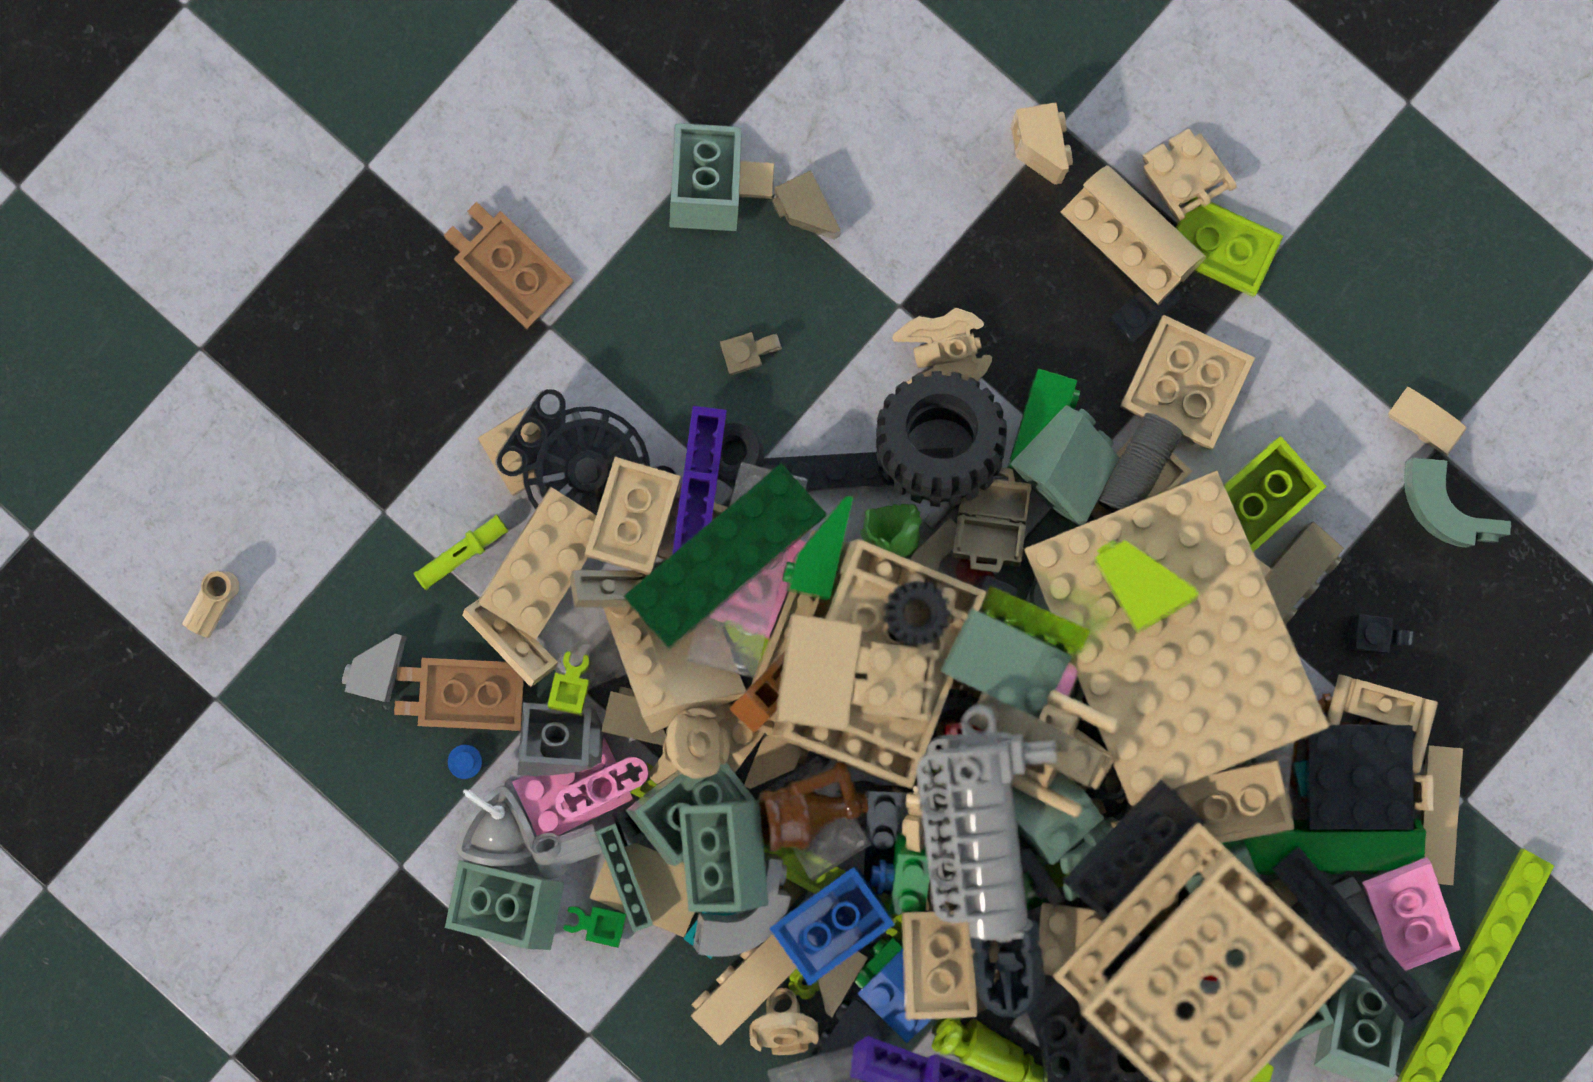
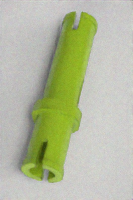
(461, 552)

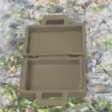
(993, 524)

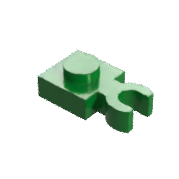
(602, 926)
(881, 953)

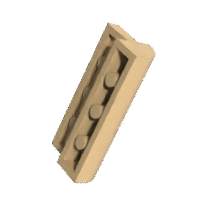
(1133, 234)

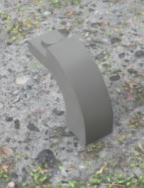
(748, 928)

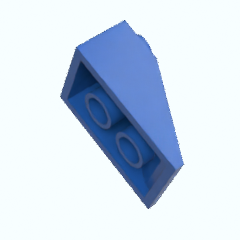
(833, 925)
(887, 998)

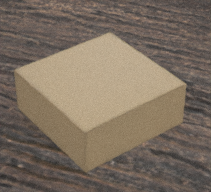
(756, 179)

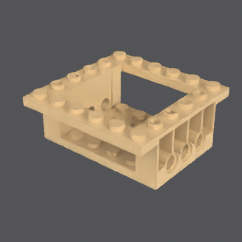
(875, 743)
(1257, 1005)

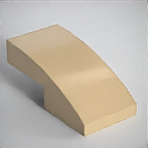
(1427, 420)

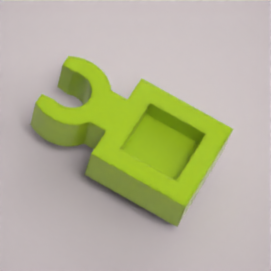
(570, 690)

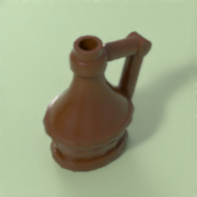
(798, 813)

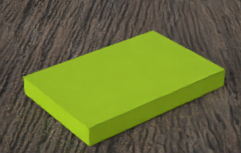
(1234, 246)

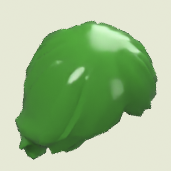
(893, 528)

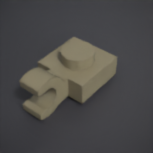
(744, 352)

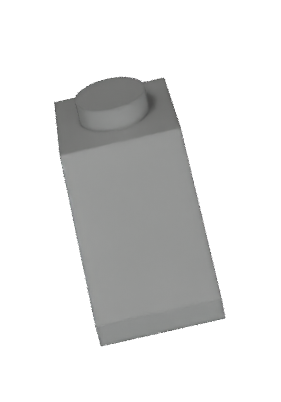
(375, 670)

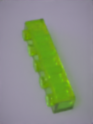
(1035, 620)

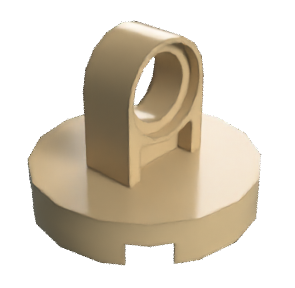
(696, 743)
(784, 1031)

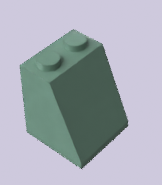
(1068, 464)

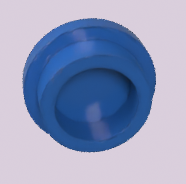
(465, 761)
(882, 877)

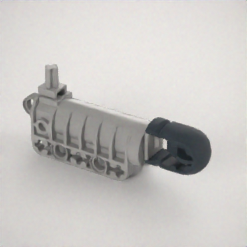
(986, 851)

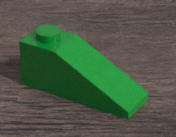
(1045, 400)
(817, 561)

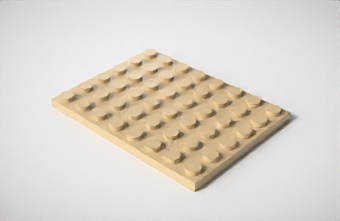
(1204, 681)

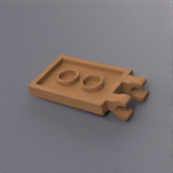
(509, 266)
(464, 694)

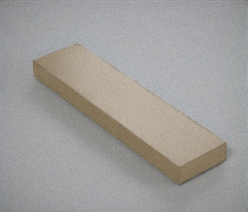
(1442, 821)

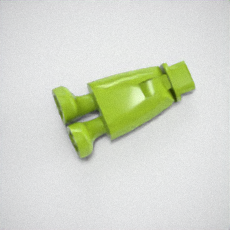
(984, 1050)

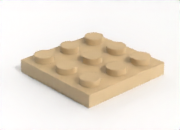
(1188, 381)

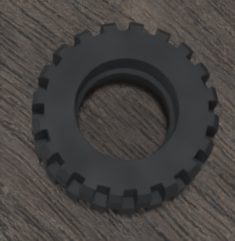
(949, 400)

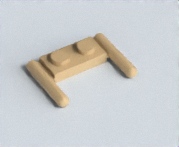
(1385, 707)
(1063, 714)

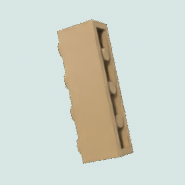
(742, 989)

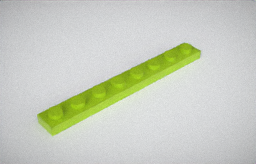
(1477, 969)

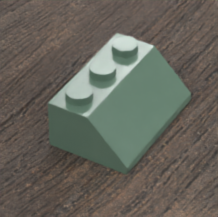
(723, 856)

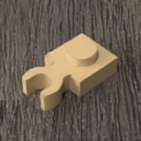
(913, 823)

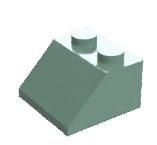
(1048, 829)

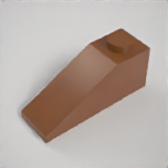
(761, 698)

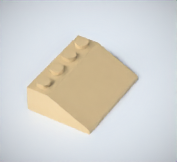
(663, 677)

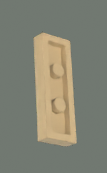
(514, 645)

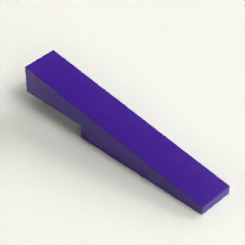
(699, 473)
(884, 1062)

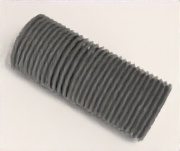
(1134, 476)

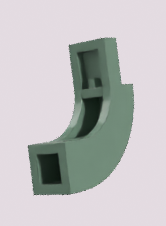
(1433, 509)

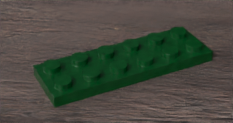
(725, 556)

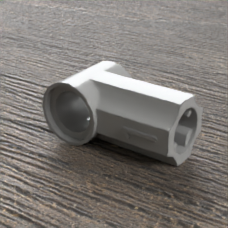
(556, 853)

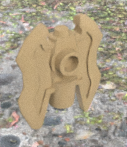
(948, 345)

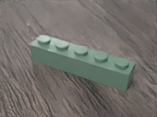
(624, 878)

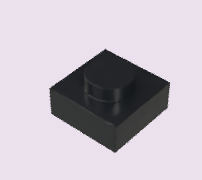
(627, 828)

